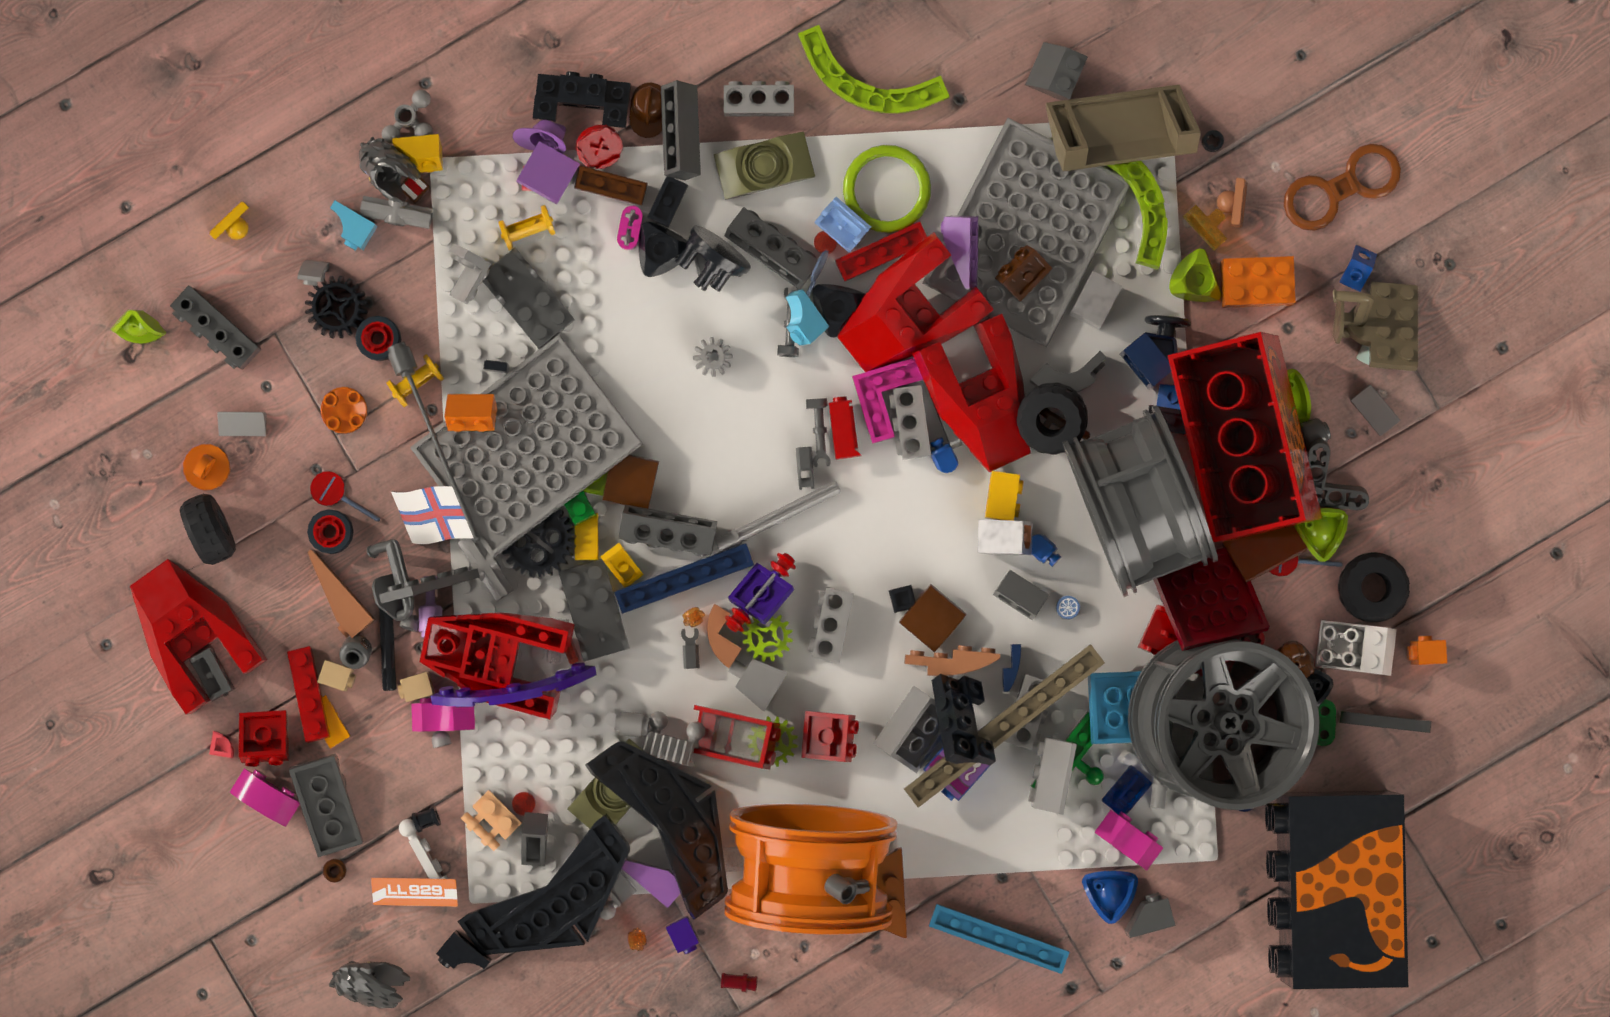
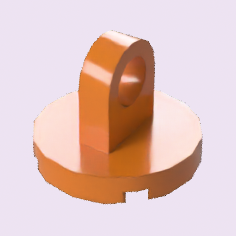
(206, 467)

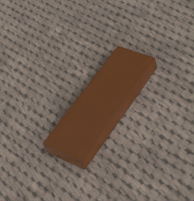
(611, 185)

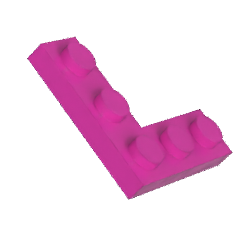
(869, 391)

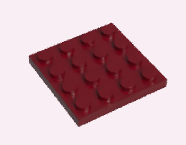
(1210, 603)

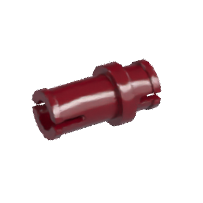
(741, 982)

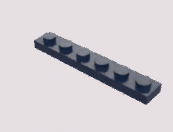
(684, 578)

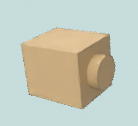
(336, 675)
(416, 687)

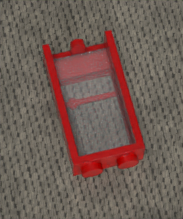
(737, 738)

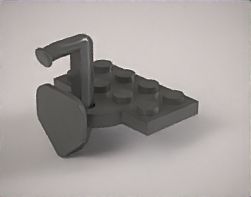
(395, 592)

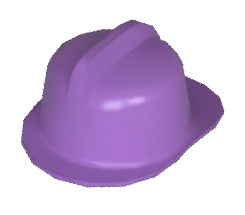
(545, 132)

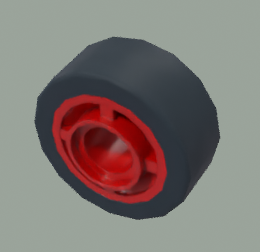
(368, 329)
(317, 528)

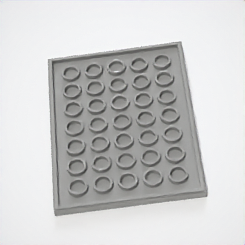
(1032, 202)
(547, 446)

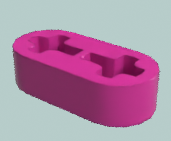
(624, 227)

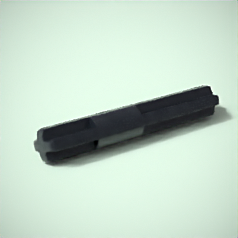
(387, 651)

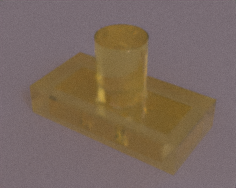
(1207, 225)

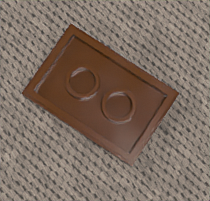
(1264, 551)

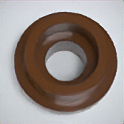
(327, 870)

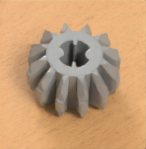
(715, 364)

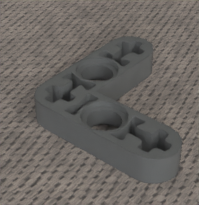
(1320, 484)

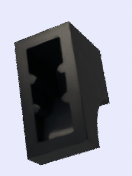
(459, 951)

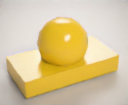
(235, 226)

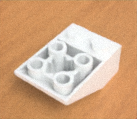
(1356, 647)

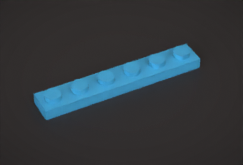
(999, 938)

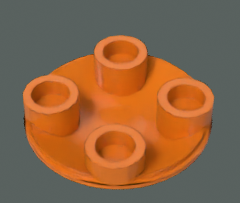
(343, 410)

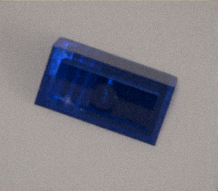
(1127, 791)

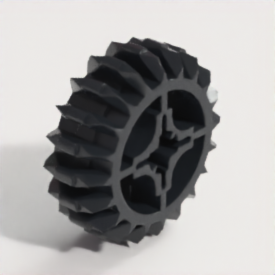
(326, 311)

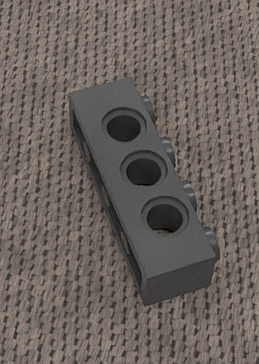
(758, 247)
(659, 520)

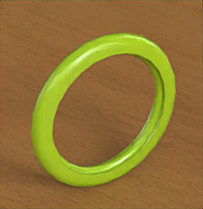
(890, 151)

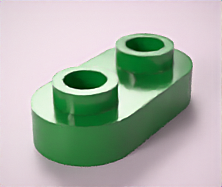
(1327, 723)

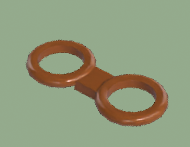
(1342, 187)

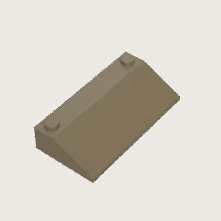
(1122, 127)

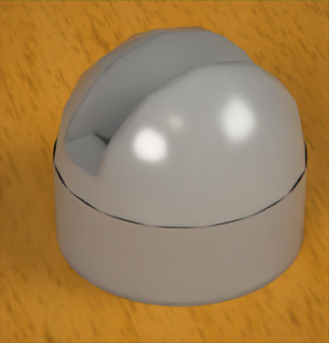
(410, 623)
(440, 739)

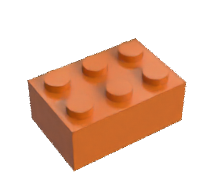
(1257, 282)

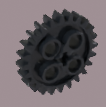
(525, 556)

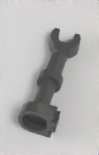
(788, 349)
(819, 430)

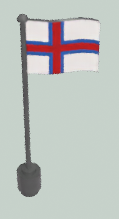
(434, 511)

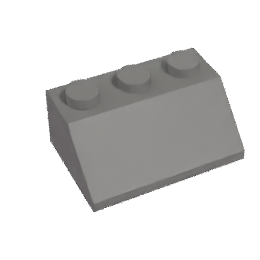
(911, 730)
(1052, 775)

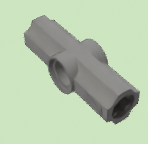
(396, 213)
(487, 567)

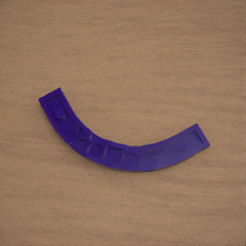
(514, 692)

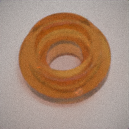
(693, 617)
(637, 939)

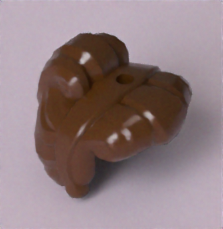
(1299, 654)

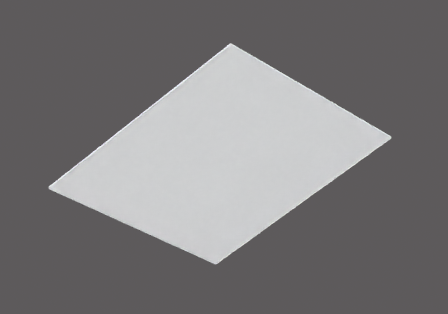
(895, 524)

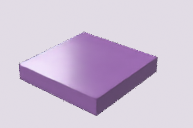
(548, 172)

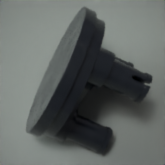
(720, 258)

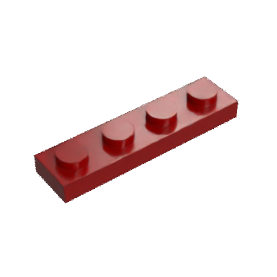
(880, 252)
(308, 694)

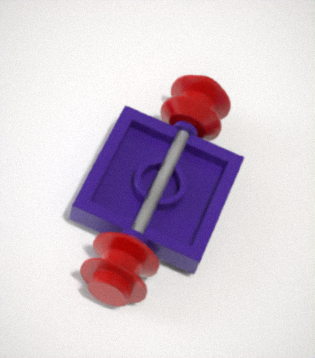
(761, 593)

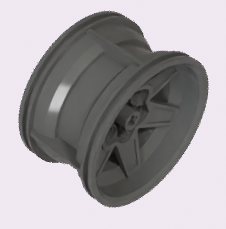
(1141, 501)
(1290, 737)

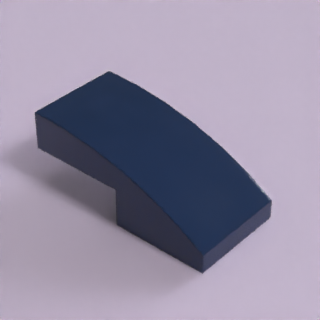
(1009, 674)

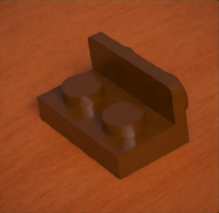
(1023, 272)

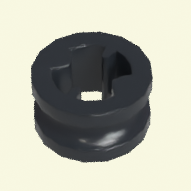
(1215, 134)

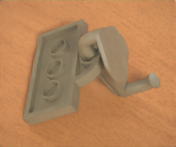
(1383, 321)

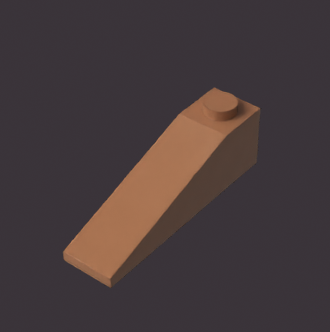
(345, 606)

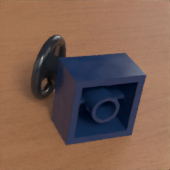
(1150, 351)

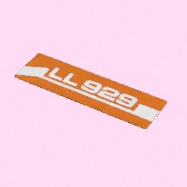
(414, 892)

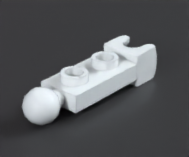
(421, 849)

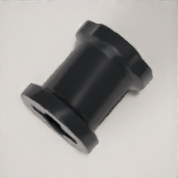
(426, 819)

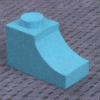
(356, 228)
(805, 321)

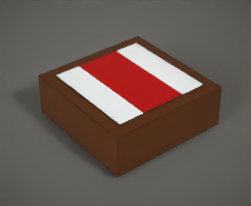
(414, 189)

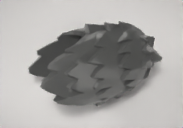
(385, 167)
(369, 983)

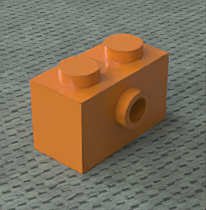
(470, 412)
(1427, 651)

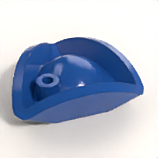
(1110, 893)

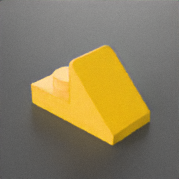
(622, 565)

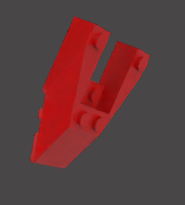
(900, 319)
(984, 406)
(181, 620)
(484, 648)

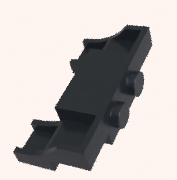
(582, 92)
(957, 720)

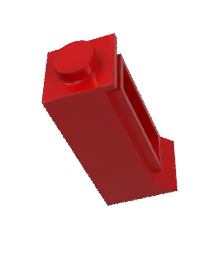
(843, 428)

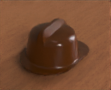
(646, 110)

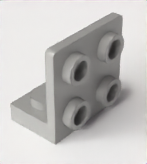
(475, 271)

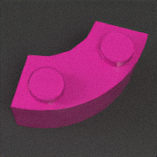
(441, 718)
(265, 797)
(1128, 839)

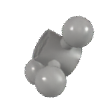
(420, 100)

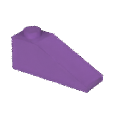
(961, 240)
(654, 879)

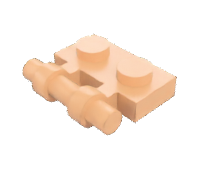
(497, 815)

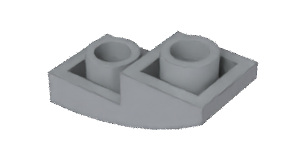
(313, 272)

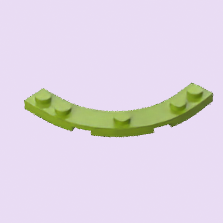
(862, 94)
(1152, 210)

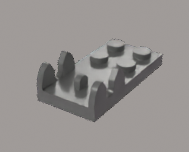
(527, 298)
(594, 610)
(326, 805)

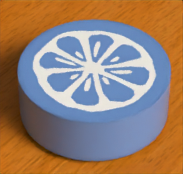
(1067, 607)

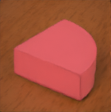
(221, 745)

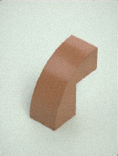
(723, 648)

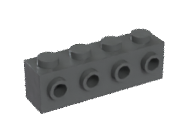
(680, 130)
(215, 327)

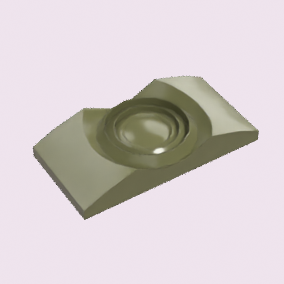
(764, 165)
(597, 801)

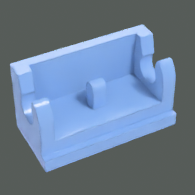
(842, 224)

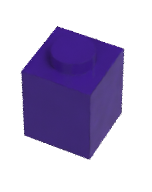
(683, 935)

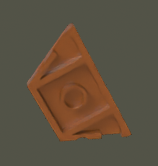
(892, 883)

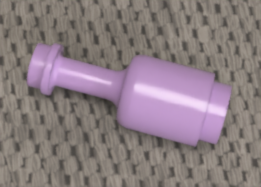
(428, 610)

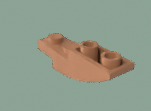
(962, 661)

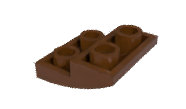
(631, 481)
(932, 618)

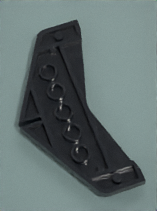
(669, 803)
(547, 914)

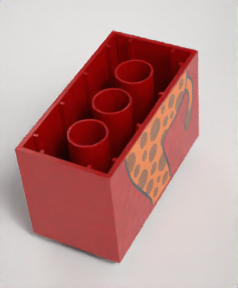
(1244, 436)

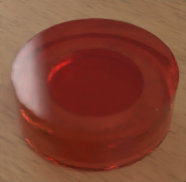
(824, 242)
(523, 803)

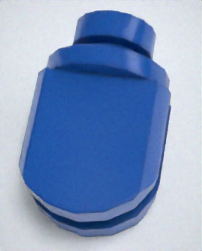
(943, 456)
(1044, 550)

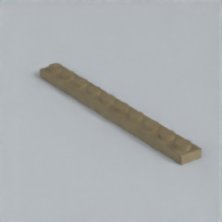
(1010, 721)

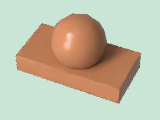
(1234, 202)

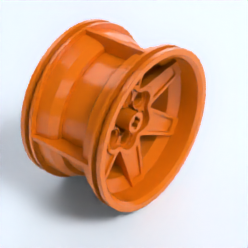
(792, 855)

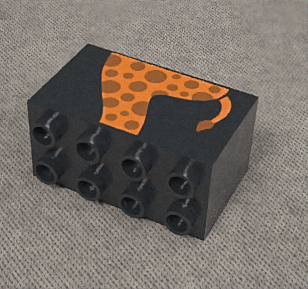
(1338, 890)

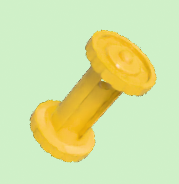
(526, 227)
(420, 377)

